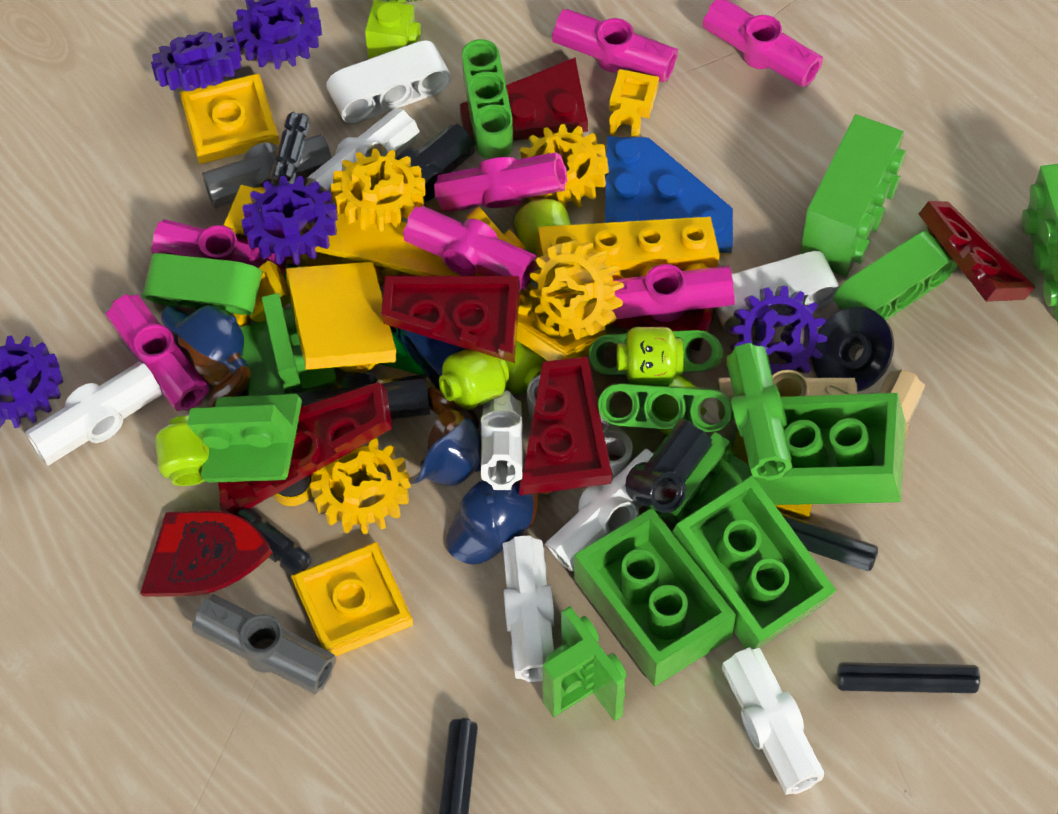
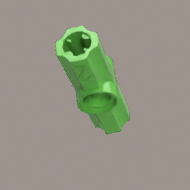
(759, 412)

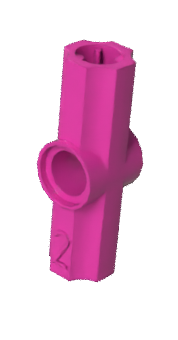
(762, 42)
(614, 45)
(501, 182)
(192, 241)
(468, 246)
(685, 292)
(170, 367)

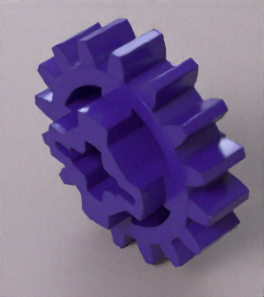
(277, 30)
(196, 61)
(289, 220)
(765, 321)
(27, 380)

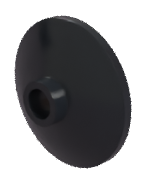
(847, 334)

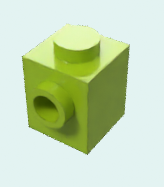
(390, 27)

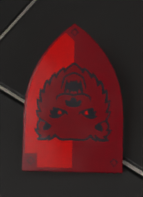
(202, 553)

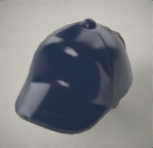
(214, 346)
(452, 443)
(489, 520)

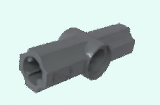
(256, 167)
(240, 630)

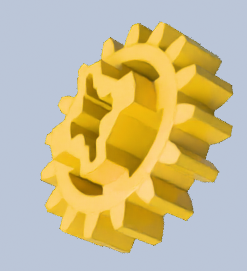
(583, 161)
(377, 189)
(573, 286)
(365, 490)

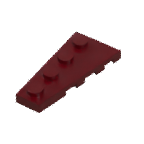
(322, 436)

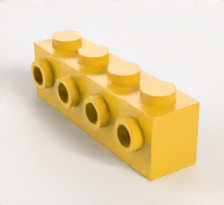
(629, 245)

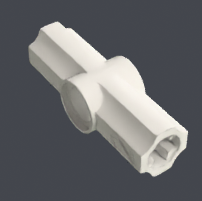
(390, 133)
(93, 413)
(502, 442)
(600, 513)
(528, 606)
(772, 721)

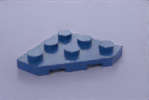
(654, 186)

